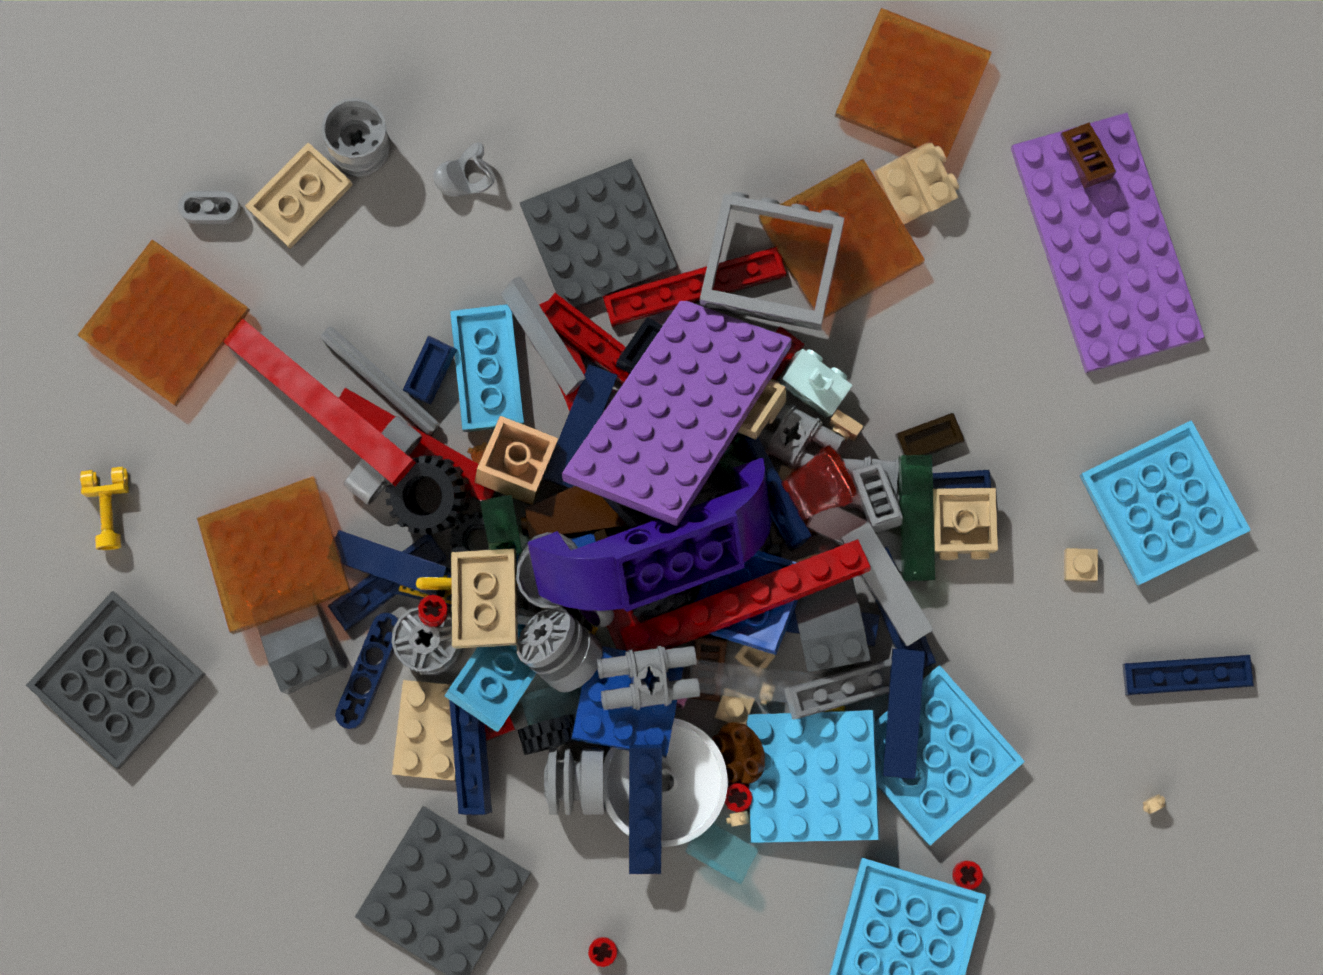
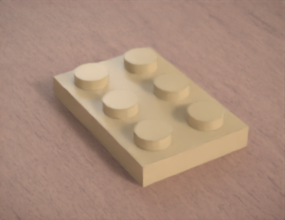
(299, 195)
(484, 598)
(424, 732)

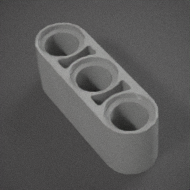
(364, 479)

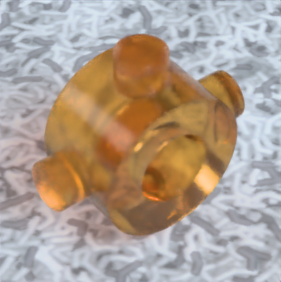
(477, 452)

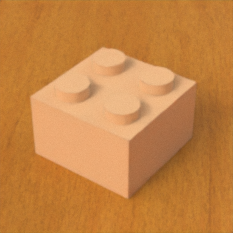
(515, 460)

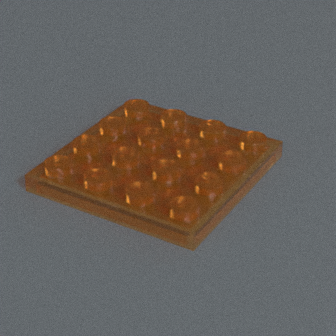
(912, 83)
(872, 244)
(163, 322)
(273, 555)

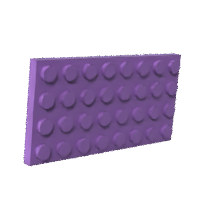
(1108, 248)
(677, 412)

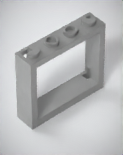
(761, 308)

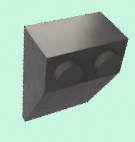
(832, 627)
(300, 649)

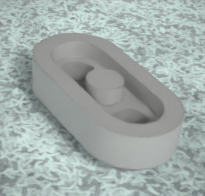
(210, 207)

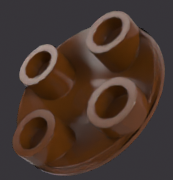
(741, 752)

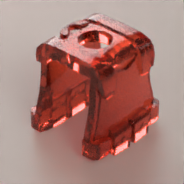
(820, 484)

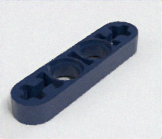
(364, 669)

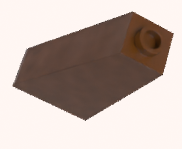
(572, 515)

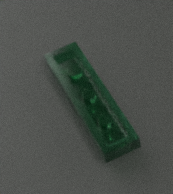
(918, 517)

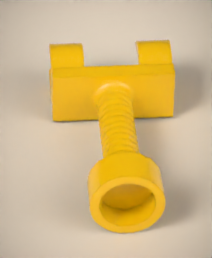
(107, 538)

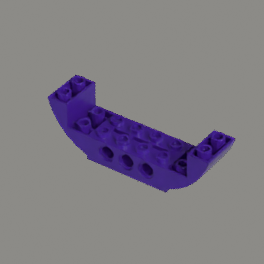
(658, 556)

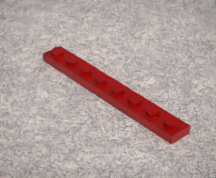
(748, 599)

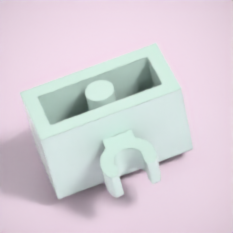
(815, 382)

